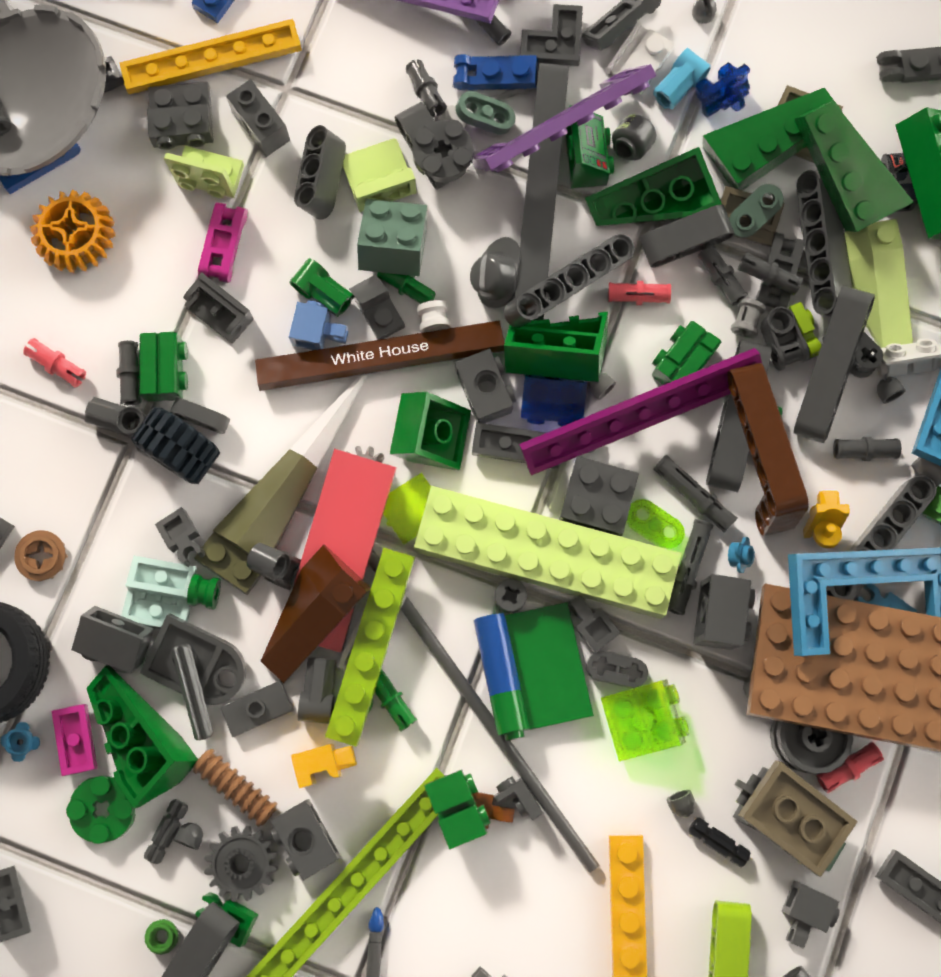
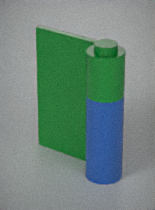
(532, 669)

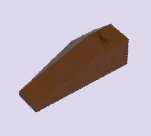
(316, 605)

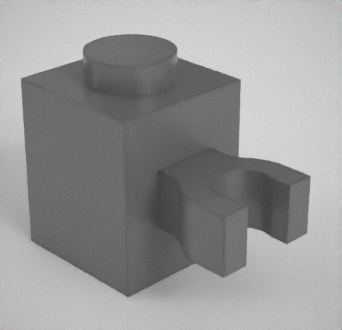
(810, 910)

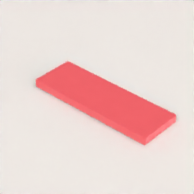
(349, 519)

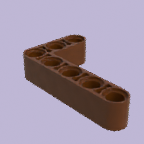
(773, 458)

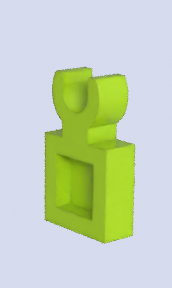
(806, 325)

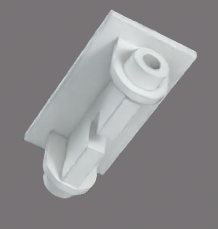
(922, 355)

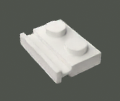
(641, 49)

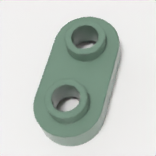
(484, 112)
(756, 210)

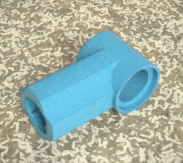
(684, 75)

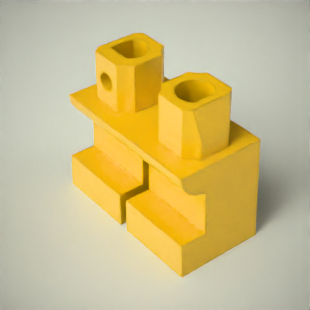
(319, 760)

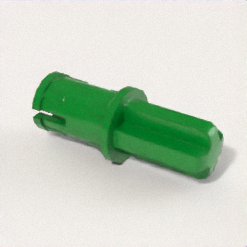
(409, 286)
(393, 702)

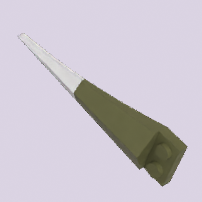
(273, 501)

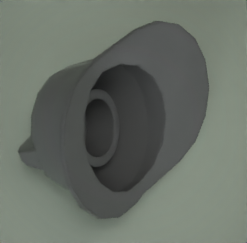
(496, 272)

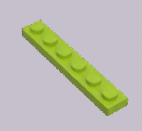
(370, 647)

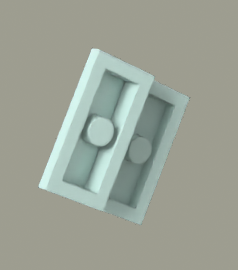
(156, 591)

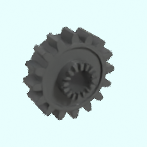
(228, 875)

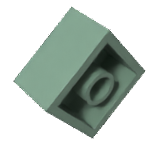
(392, 237)

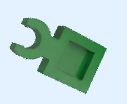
(241, 913)

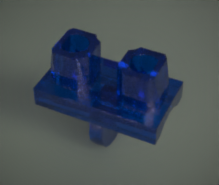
(726, 92)

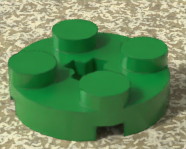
(82, 810)

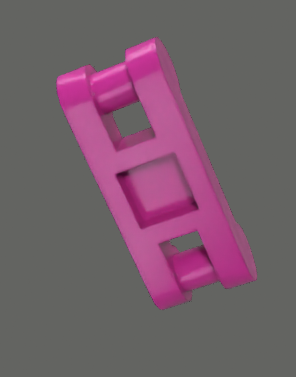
(222, 241)

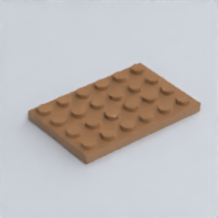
(873, 683)

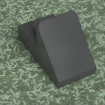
(377, 307)

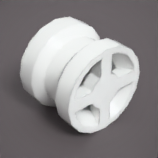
(433, 316)

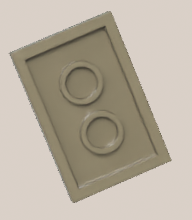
(797, 818)

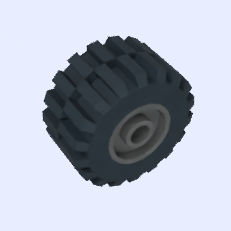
(175, 445)

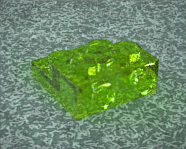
(645, 719)

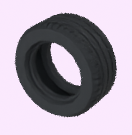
(29, 661)

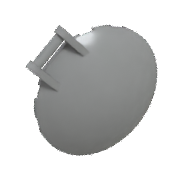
(47, 84)

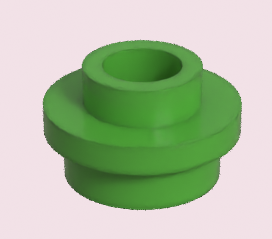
(152, 941)

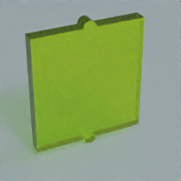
(406, 507)

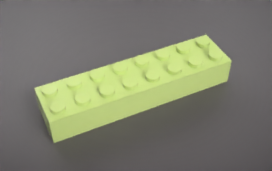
(547, 552)

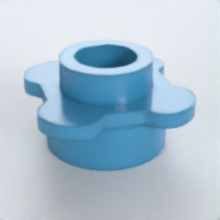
(741, 555)
(10, 741)

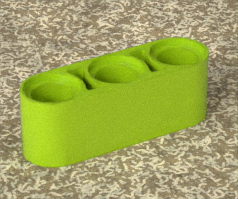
(730, 939)

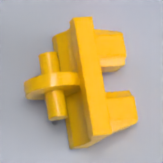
(826, 519)

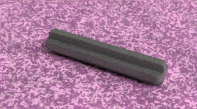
(192, 692)

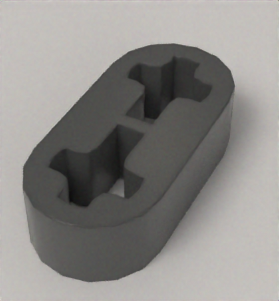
(200, 415)
(615, 677)

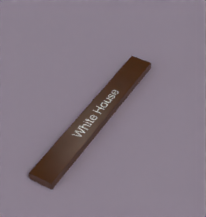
(378, 355)

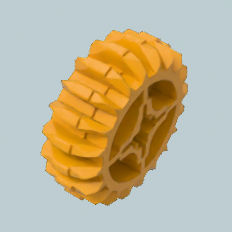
(64, 216)

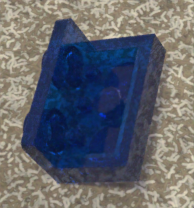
(553, 400)

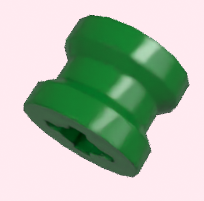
(204, 591)

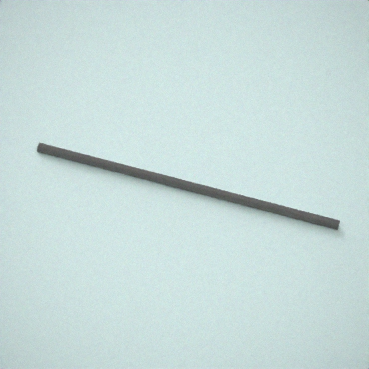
(488, 721)

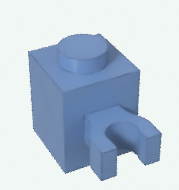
(313, 326)

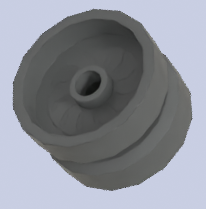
(821, 755)

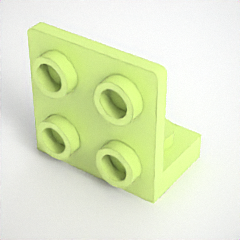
(205, 171)
(379, 173)

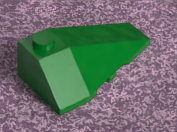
(660, 193)
(143, 745)

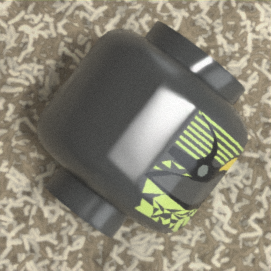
(633, 137)

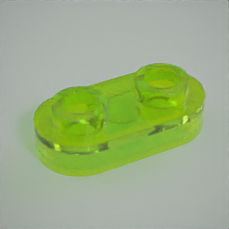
(654, 525)

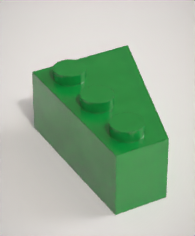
(558, 349)

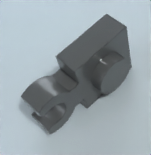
(178, 534)

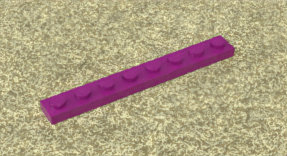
(633, 414)

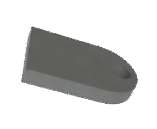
(210, 657)

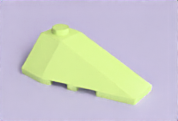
(879, 268)

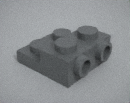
(180, 115)

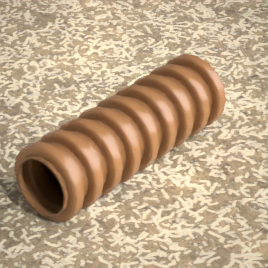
(235, 787)

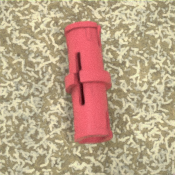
(618, 293)
(54, 362)
(851, 768)

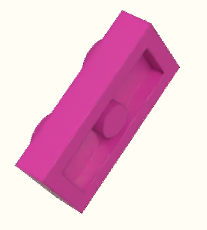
(74, 739)

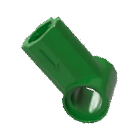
(314, 282)

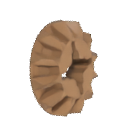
(31, 545)

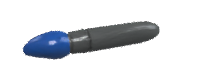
(375, 926)

